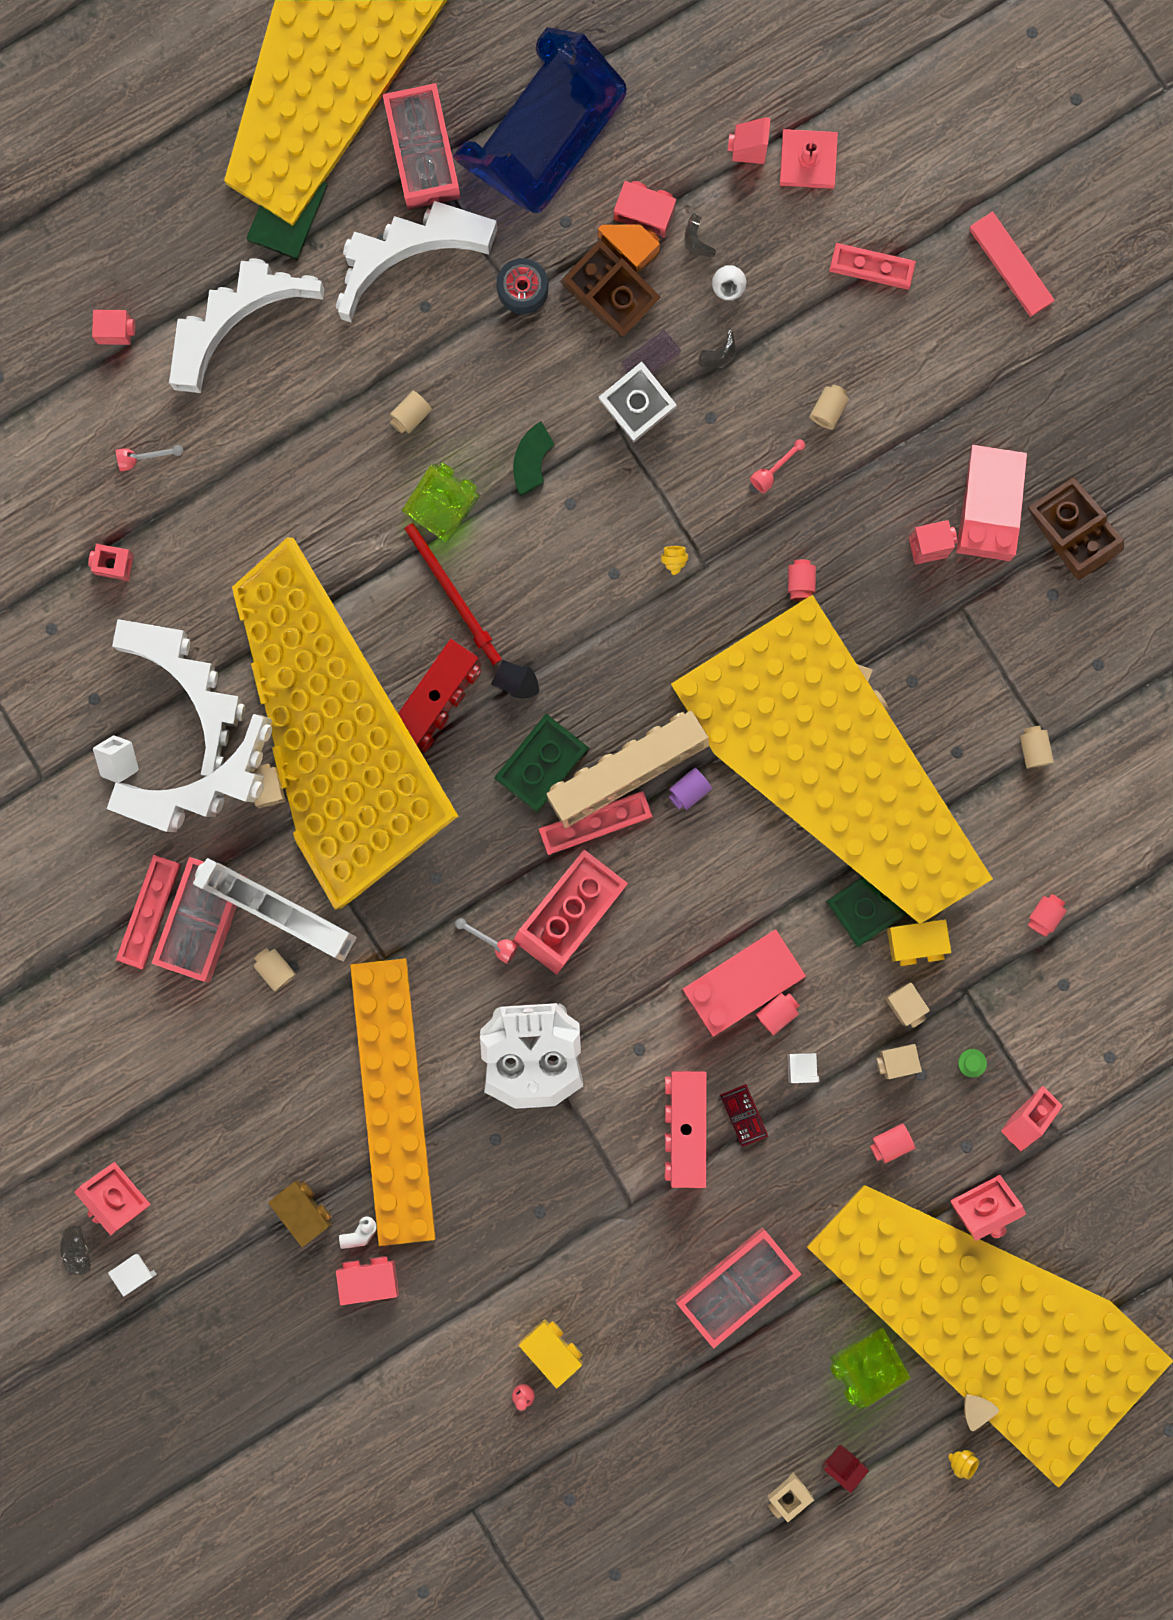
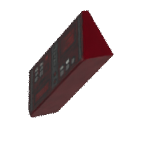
(744, 1115)

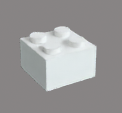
(637, 402)

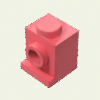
(123, 562)

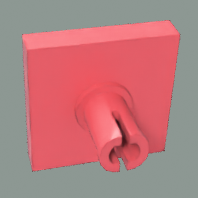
(808, 158)
(112, 1198)
(988, 1208)

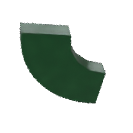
(529, 458)

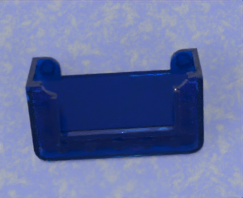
(549, 122)

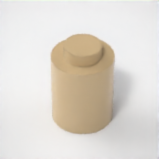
(829, 406)
(410, 413)
(1036, 747)
(273, 969)

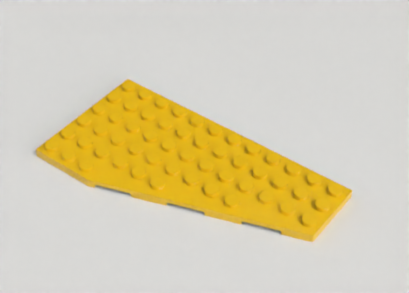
(315, 89)
(340, 747)
(821, 747)
(995, 1327)

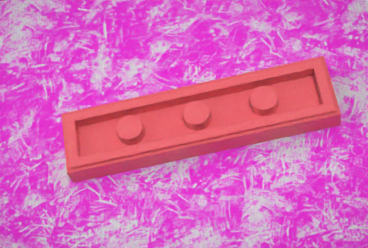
(1011, 264)
(602, 822)
(148, 912)

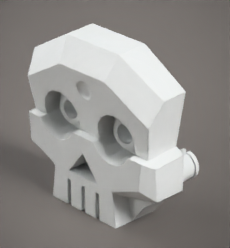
(533, 1077)

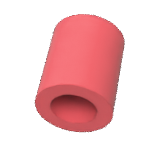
(778, 1013)
(892, 1144)

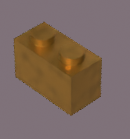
(301, 1212)

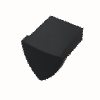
(516, 680)

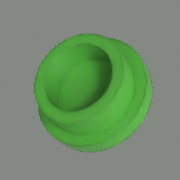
(972, 1063)

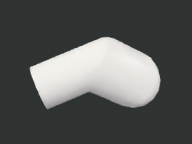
(361, 1236)

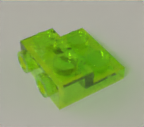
(441, 501)
(869, 1369)

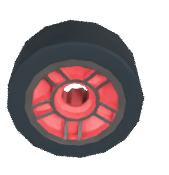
(522, 271)

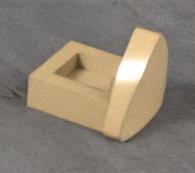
(978, 1411)

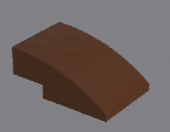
(610, 288)
(1076, 528)

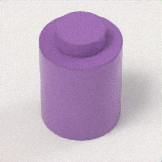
(689, 789)

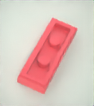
(872, 266)

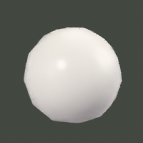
(729, 282)

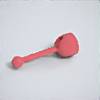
(764, 479)
(520, 1400)

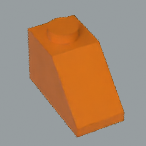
(631, 243)

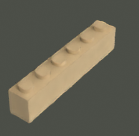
(627, 769)

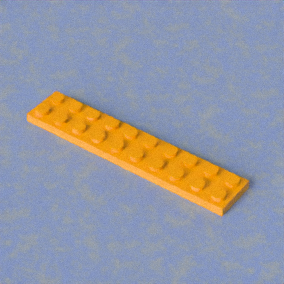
(393, 1102)

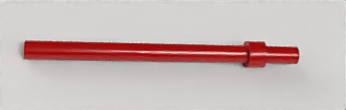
(481, 638)

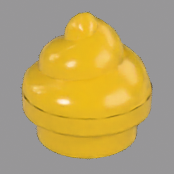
(674, 558)
(964, 1463)

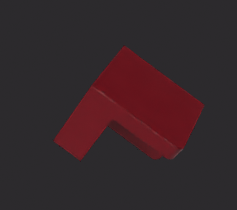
(845, 1468)

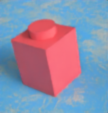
(112, 327)

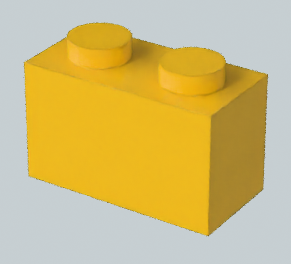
(919, 941)
(551, 1352)

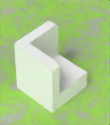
(115, 759)
(802, 1068)
(131, 1274)

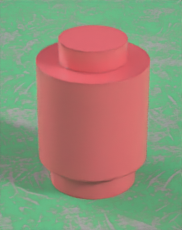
(801, 580)
(1047, 915)

